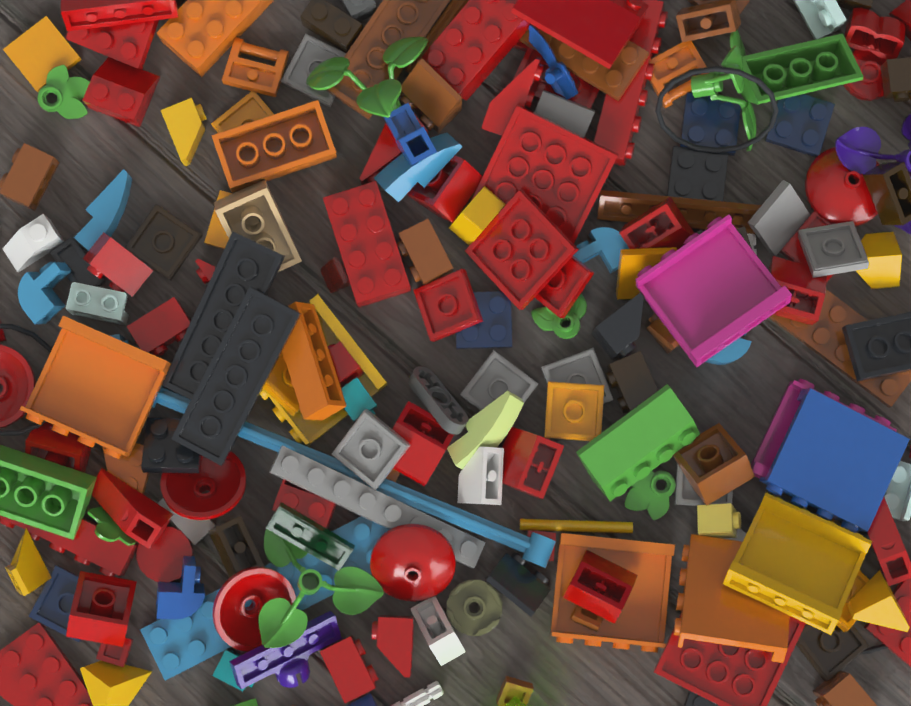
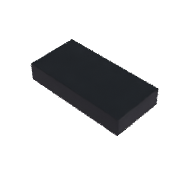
(72, 255)

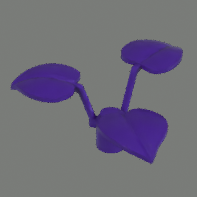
(860, 148)

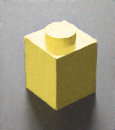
(718, 520)

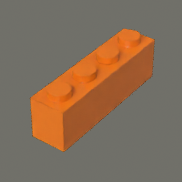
(312, 367)

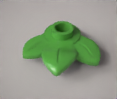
(68, 92)
(549, 321)
(647, 496)
(107, 528)

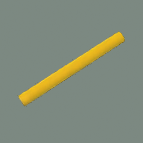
(576, 526)

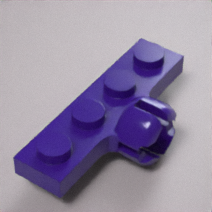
(286, 660)

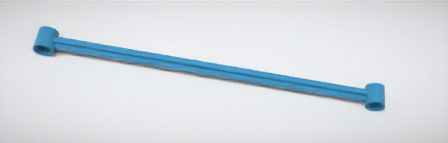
(535, 548)

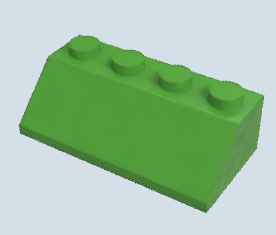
(800, 69)
(638, 443)
(43, 492)

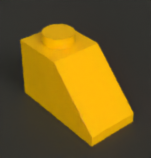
(185, 127)

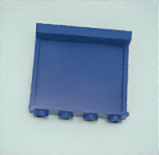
(835, 461)

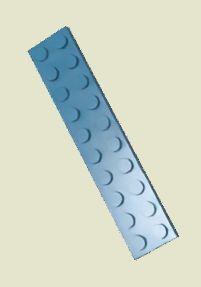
(191, 640)

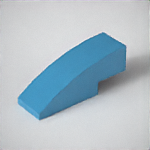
(400, 177)
(106, 210)

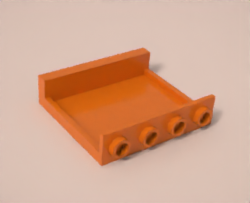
(96, 388)
(645, 610)
(718, 612)

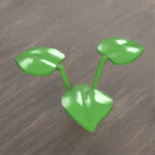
(712, 83)
(382, 97)
(282, 622)

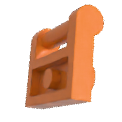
(673, 64)
(252, 74)

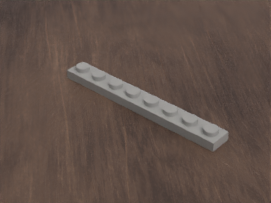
(367, 501)

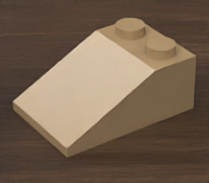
(257, 217)

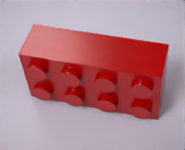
(475, 43)
(367, 244)

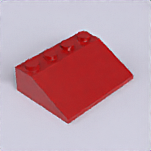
(589, 26)

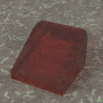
(334, 275)

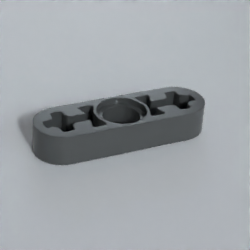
(447, 414)

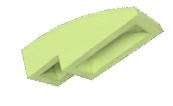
(486, 428)

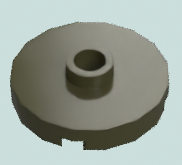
(474, 623)

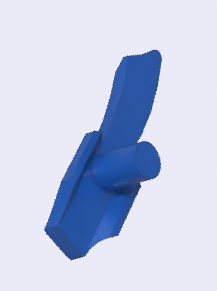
(557, 74)

